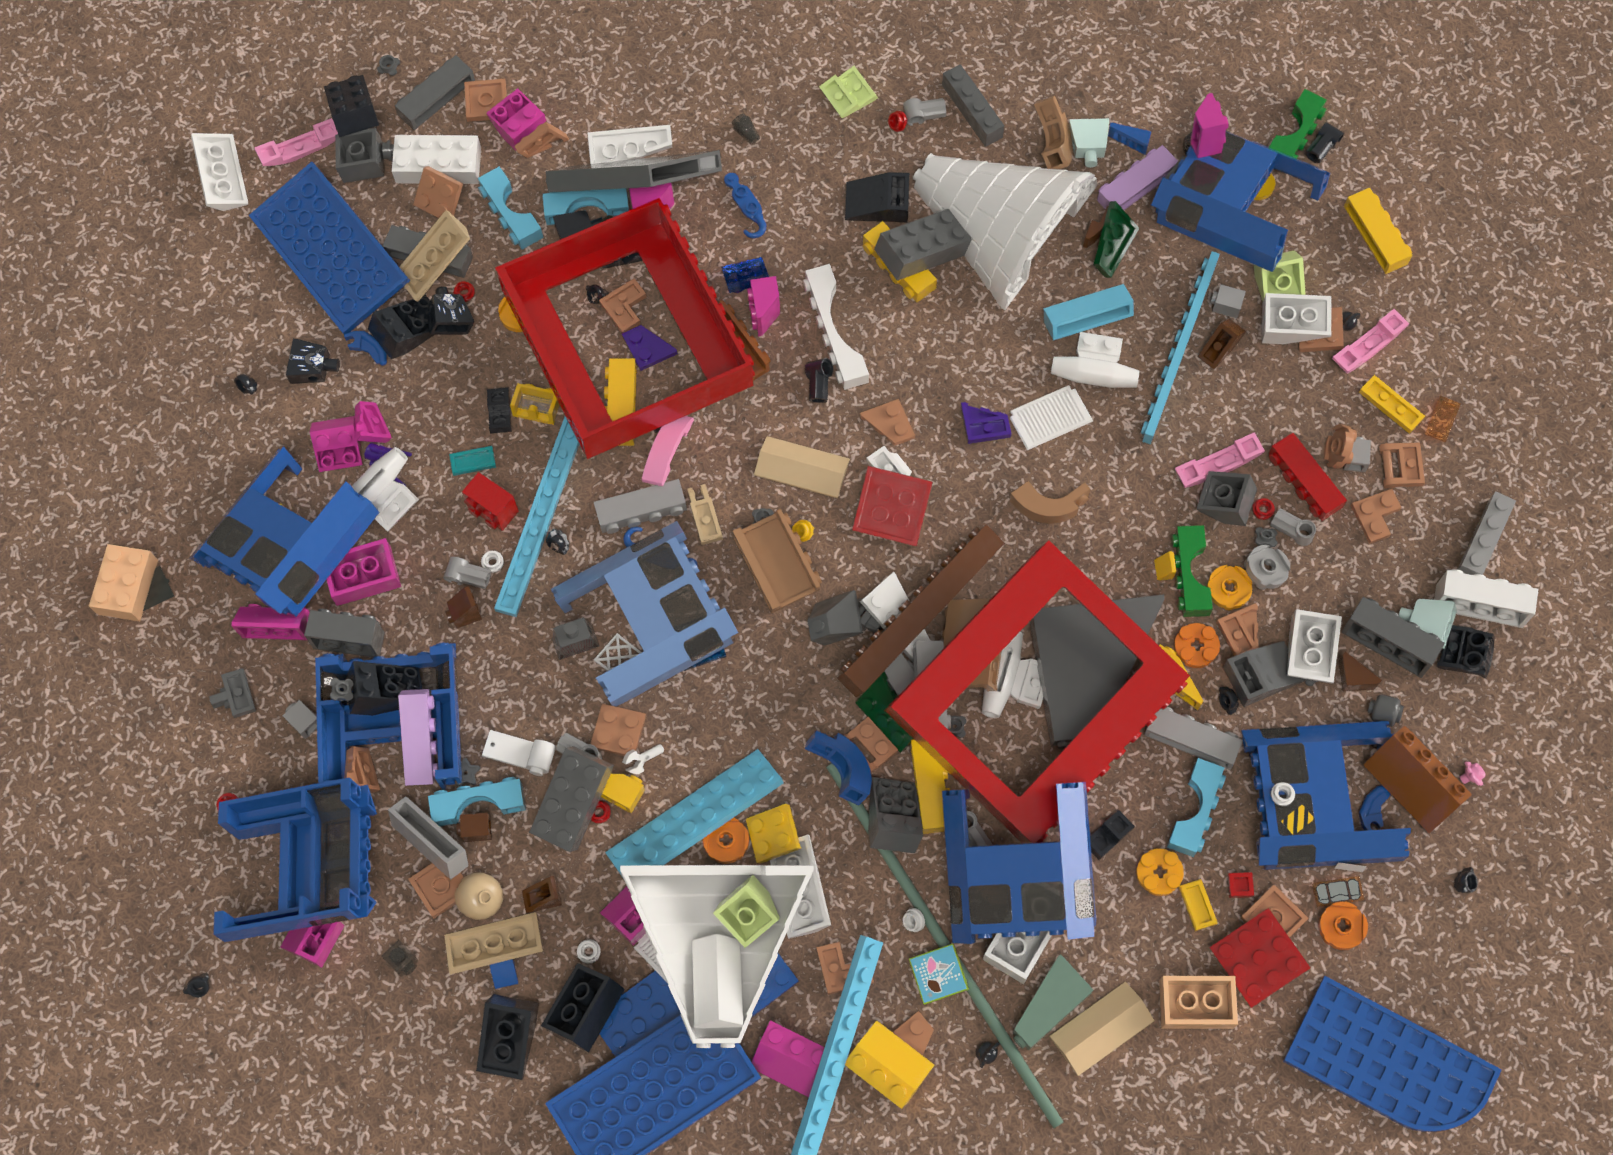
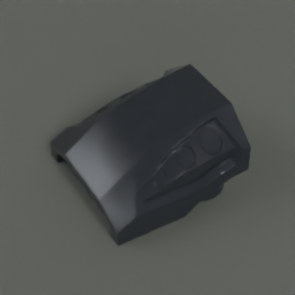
(1466, 646)

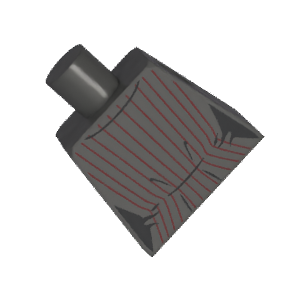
(574, 638)

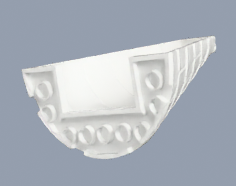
(1004, 212)
(679, 908)

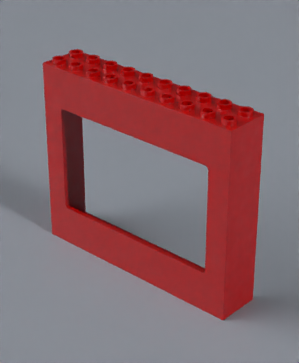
(684, 290)
(977, 645)

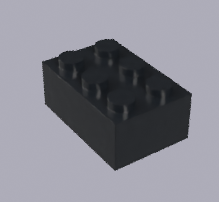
(351, 105)
(583, 1007)

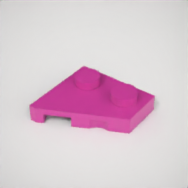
(370, 423)

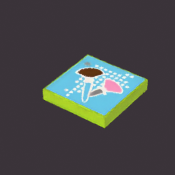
(939, 974)

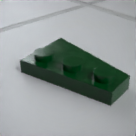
(1114, 240)
(873, 704)

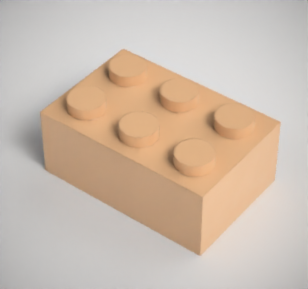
(123, 582)
(1198, 1002)

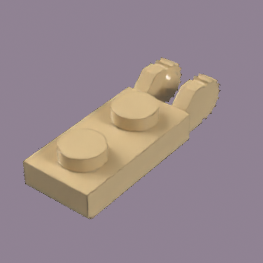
(705, 517)

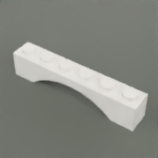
(849, 364)

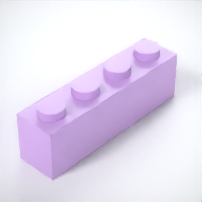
(1138, 180)
(417, 736)

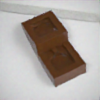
(1094, 231)

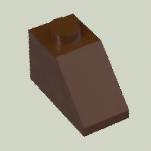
(1221, 343)
(463, 608)

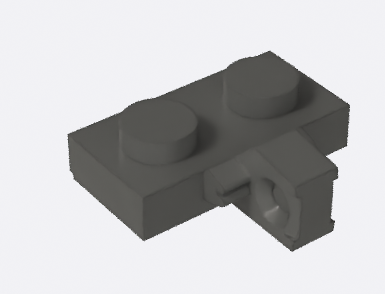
(234, 694)

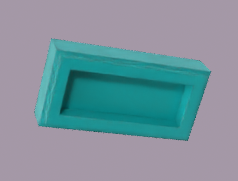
(472, 460)

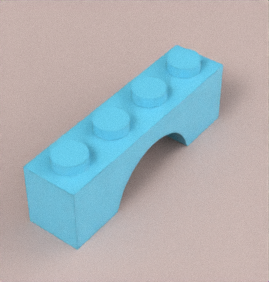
(609, 200)
(522, 227)
(1205, 781)
(448, 806)

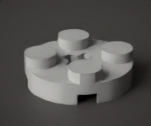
(1259, 574)

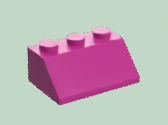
(266, 623)
(788, 1058)

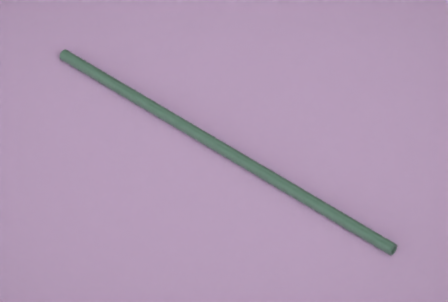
(974, 992)

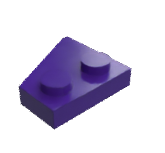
(647, 347)
(984, 424)

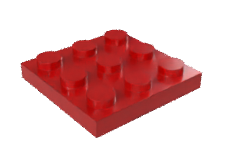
(892, 505)
(1260, 957)

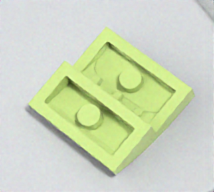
(848, 92)

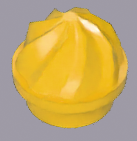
(803, 529)

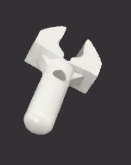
(641, 758)

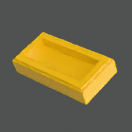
(1198, 905)

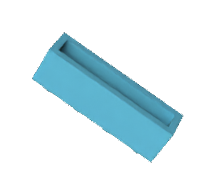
(1088, 312)

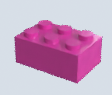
(364, 573)

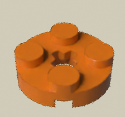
(1205, 635)
(734, 850)
(1353, 917)

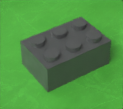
(344, 633)

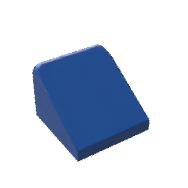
(504, 974)

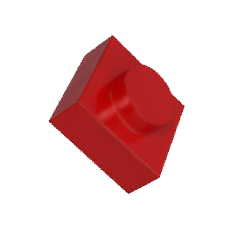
(1240, 885)

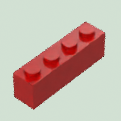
(1307, 477)

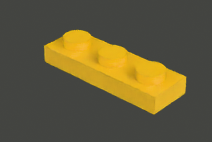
(1391, 404)

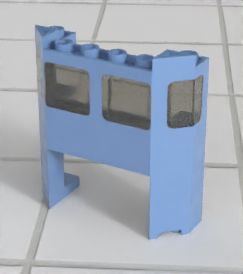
(663, 606)

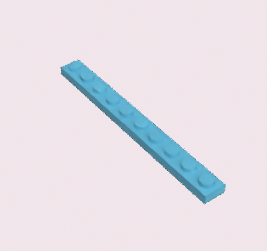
(1176, 354)
(538, 522)
(837, 1047)

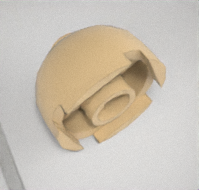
(479, 896)

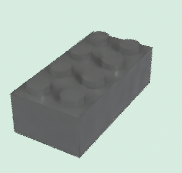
(922, 244)
(1393, 637)
(571, 798)

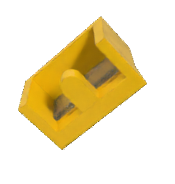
(534, 403)

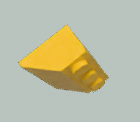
(889, 1064)

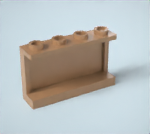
(777, 561)
(957, 616)

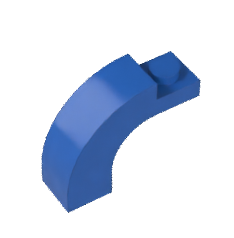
(849, 762)

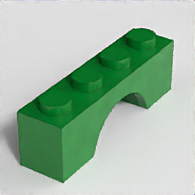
(1306, 111)
(1195, 597)

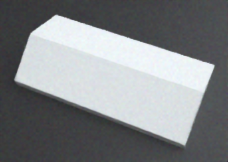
(219, 171)
(812, 911)
(717, 982)

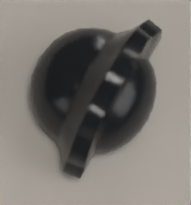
(592, 289)
(1350, 320)
(249, 383)
(557, 536)
(1228, 695)
(1466, 881)
(195, 983)
(987, 1052)

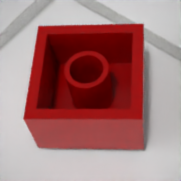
(490, 502)

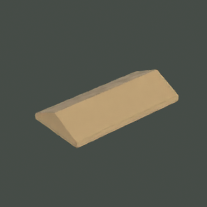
(434, 254)
(801, 467)
(493, 943)
(1102, 1028)

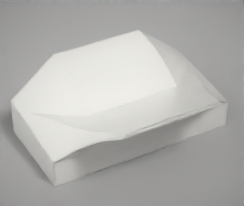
(888, 461)

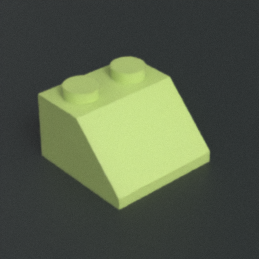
(1286, 277)
(747, 911)

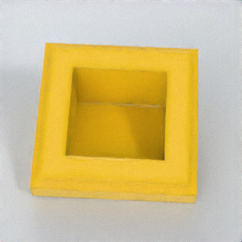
(1165, 566)

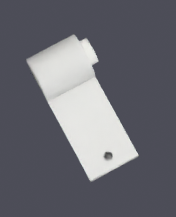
(519, 752)

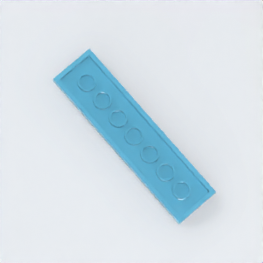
(698, 814)

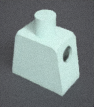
(1089, 139)
(1432, 616)

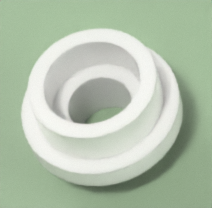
(492, 555)
(1285, 787)
(913, 920)
(588, 944)

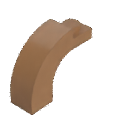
(1058, 137)
(1048, 510)

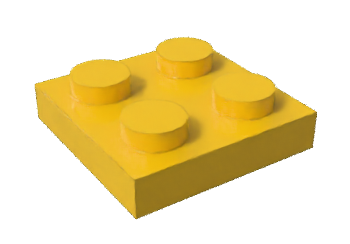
(773, 833)

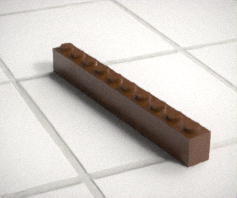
(920, 611)

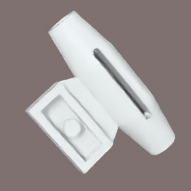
(1096, 363)
(378, 486)
(1016, 679)

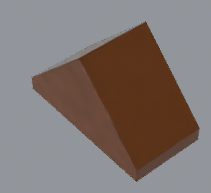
(1355, 675)
(542, 895)

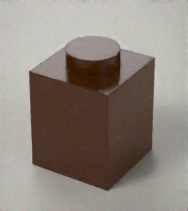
(474, 827)

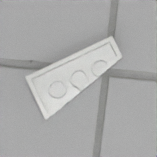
(628, 143)
(884, 602)

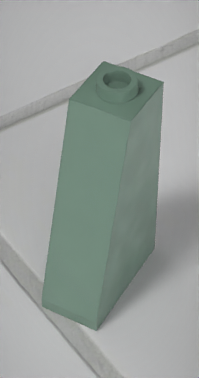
(1055, 999)

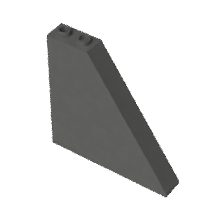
(633, 172)
(1082, 662)

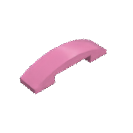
(298, 147)
(1372, 342)
(663, 450)
(1225, 460)

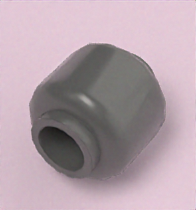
(1386, 709)

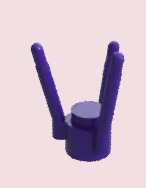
(374, 452)

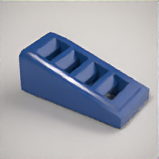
(1130, 136)

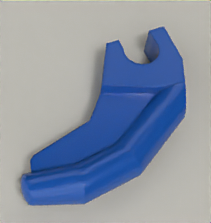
(365, 342)
(1371, 808)

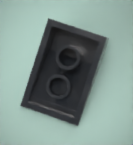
(506, 1036)

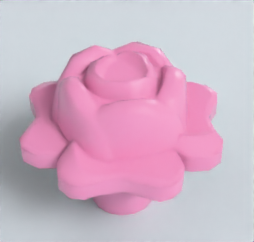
(1473, 773)

